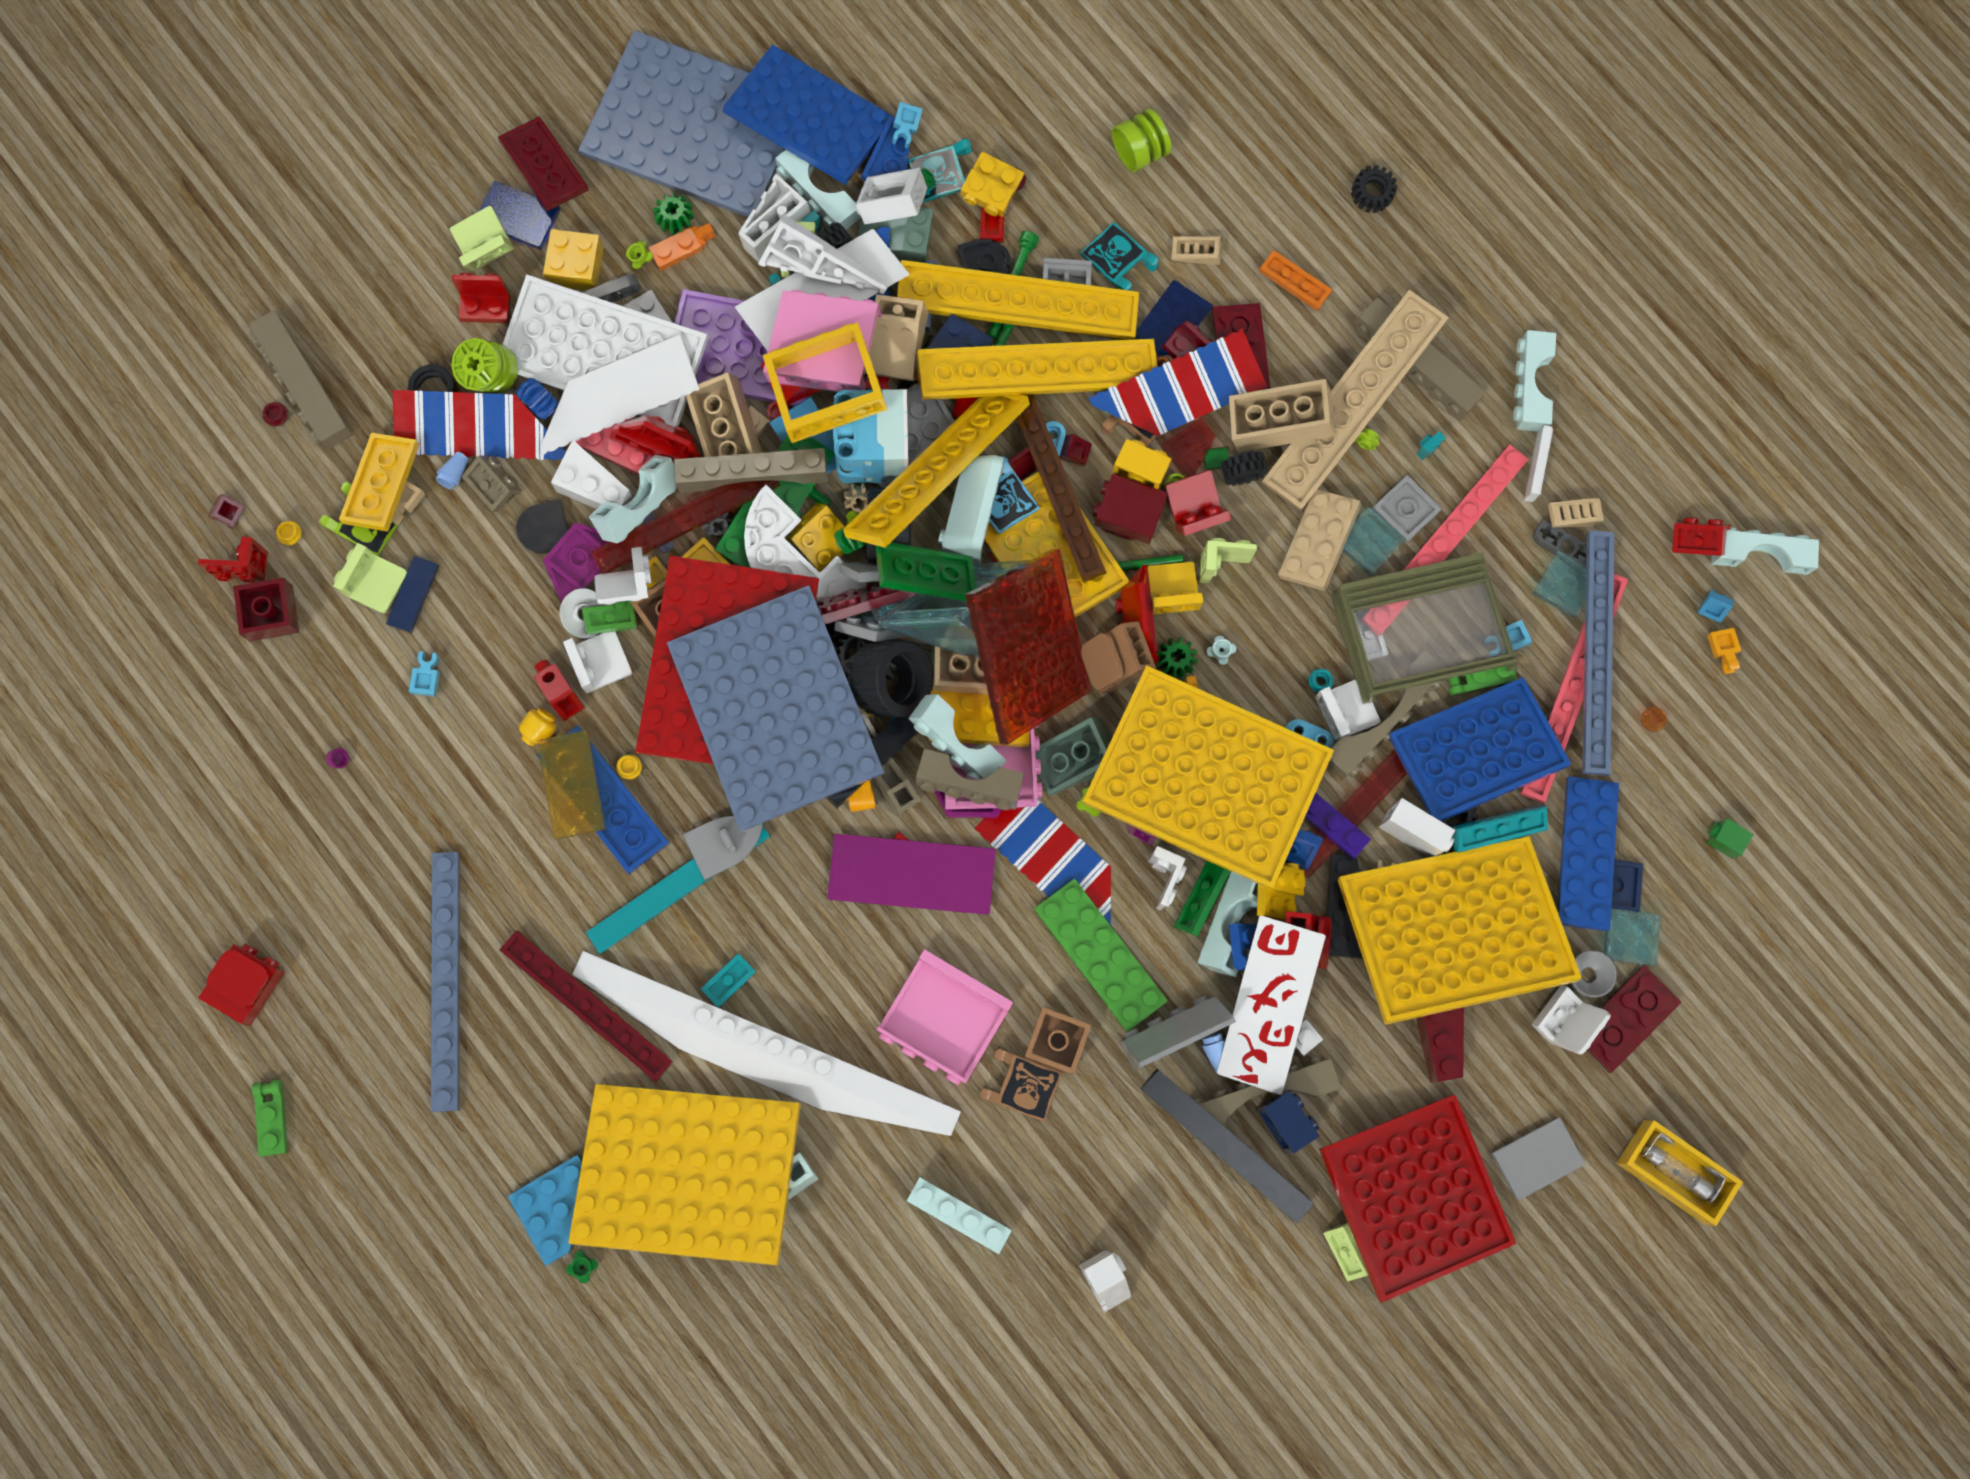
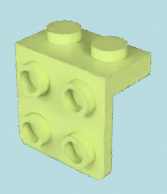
(369, 579)

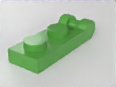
(1481, 680)
(270, 1118)

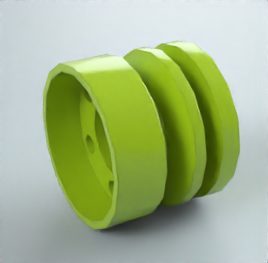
(1141, 140)
(484, 366)

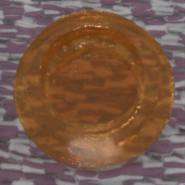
(1654, 719)

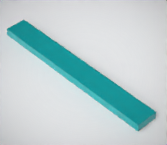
(650, 904)

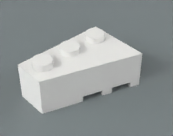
(763, 221)
(587, 480)
(1106, 1279)

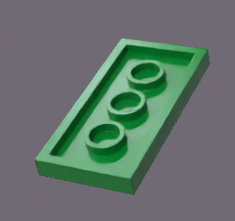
(925, 571)

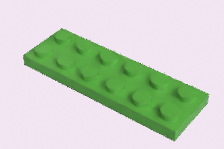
(1100, 955)

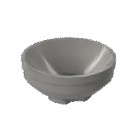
(1604, 973)

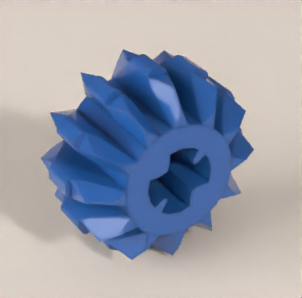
(537, 398)

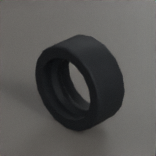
(429, 371)

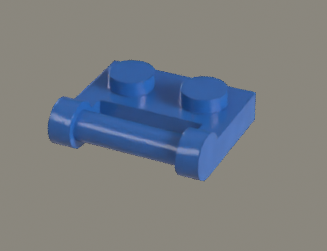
(1241, 941)

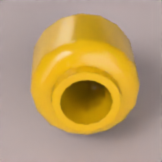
(536, 726)

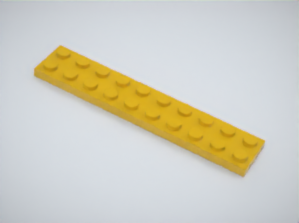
(1021, 300)
(1031, 368)
(934, 469)

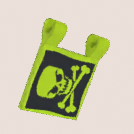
(373, 539)

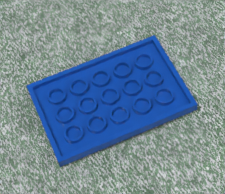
(807, 114)
(1479, 750)

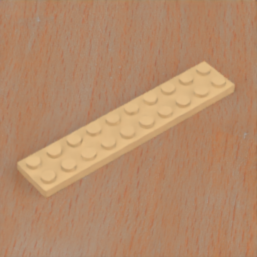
(1358, 398)

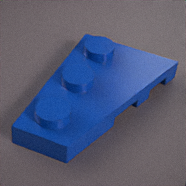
(886, 155)

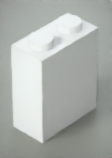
(1417, 829)

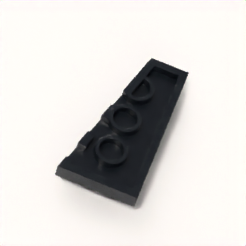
(1343, 938)

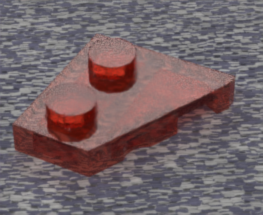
(1189, 447)

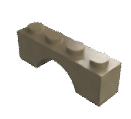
(999, 788)

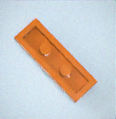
(1295, 280)

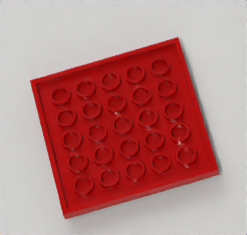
(1417, 1197)

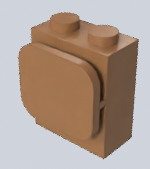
(1117, 657)

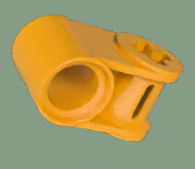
(862, 799)

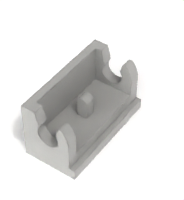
(1067, 270)

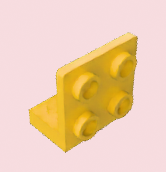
(816, 536)
(1174, 588)

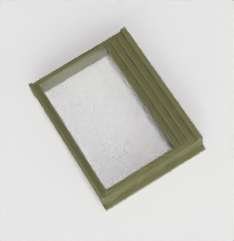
(1422, 626)

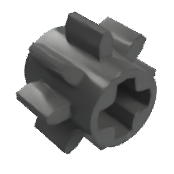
(718, 526)

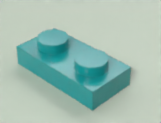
(728, 980)

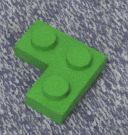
(609, 618)

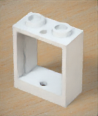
(891, 196)

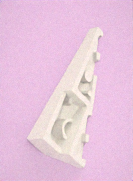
(804, 252)

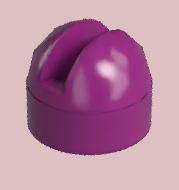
(337, 758)

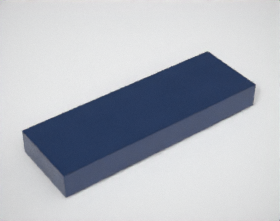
(412, 594)

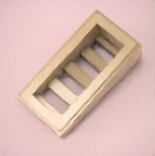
(1197, 241)
(1590, 509)

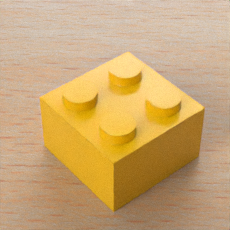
(573, 259)
(1142, 464)

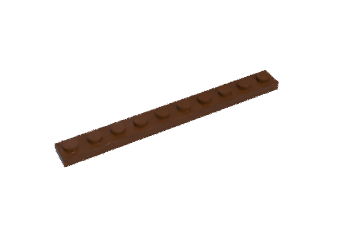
(1060, 492)

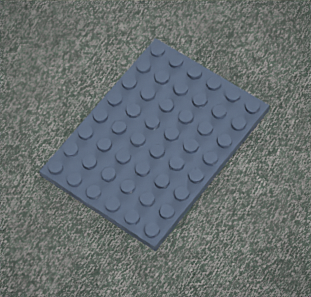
(670, 127)
(775, 708)

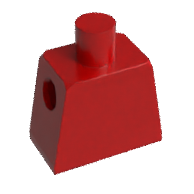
(557, 690)

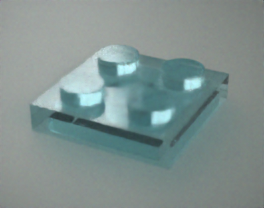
(1371, 541)
(1563, 585)
(1633, 937)

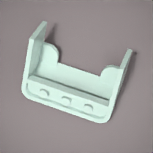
(972, 507)

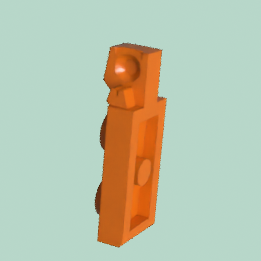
(681, 246)

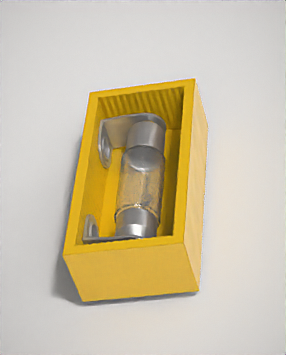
(1679, 1172)

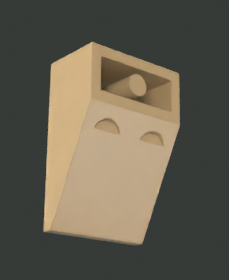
(898, 337)

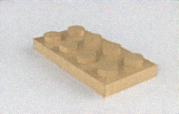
(1319, 540)

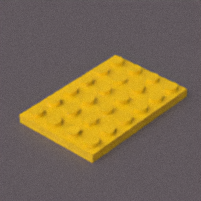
(1042, 533)

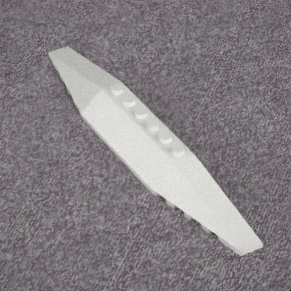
(762, 1052)

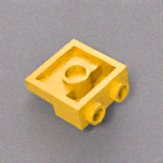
(991, 185)
(1282, 897)

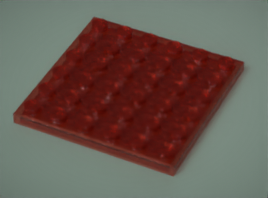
(1028, 645)

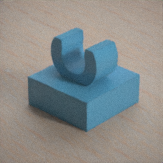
(1715, 606)

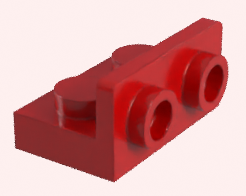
(1700, 538)

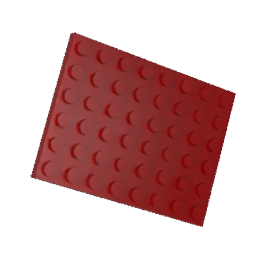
(693, 598)

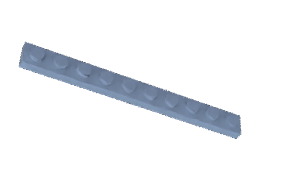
(1598, 653)
(445, 983)

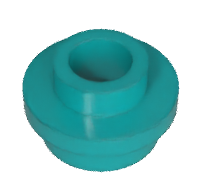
(1320, 673)

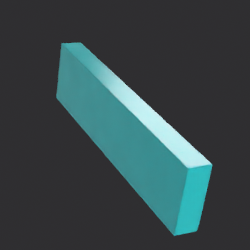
(1500, 828)

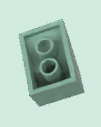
(908, 235)
(1073, 755)

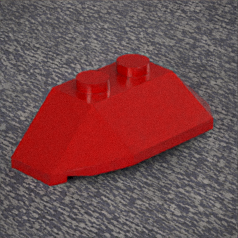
(656, 437)
(1136, 606)

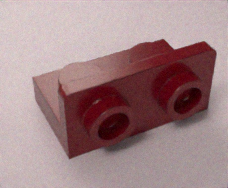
(1185, 339)

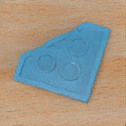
(548, 1209)

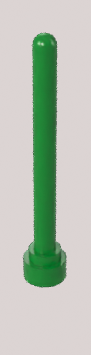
(1028, 242)

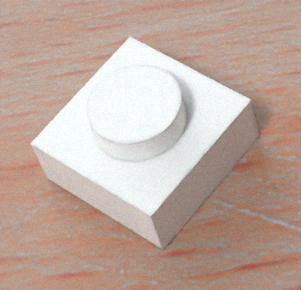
(1307, 1038)

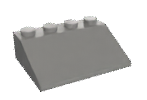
(1176, 1032)

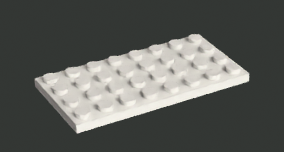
(570, 333)

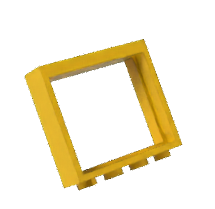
(834, 415)

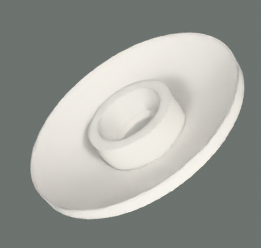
(570, 605)

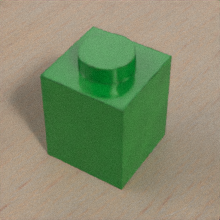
(1729, 838)

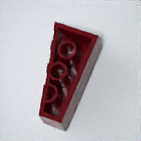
(1443, 1044)

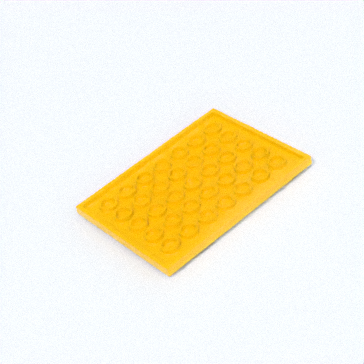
(1208, 777)
(1458, 930)
(686, 1174)

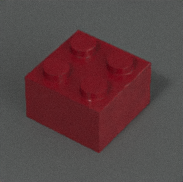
(266, 609)

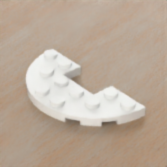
(767, 548)

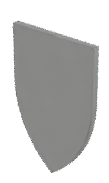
(721, 845)

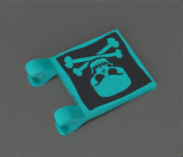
(945, 168)
(1117, 253)

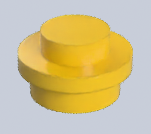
(288, 533)
(629, 767)

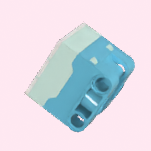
(874, 445)

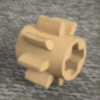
(855, 492)

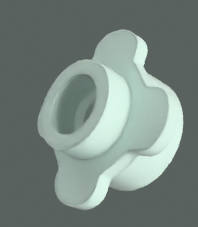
(1228, 648)

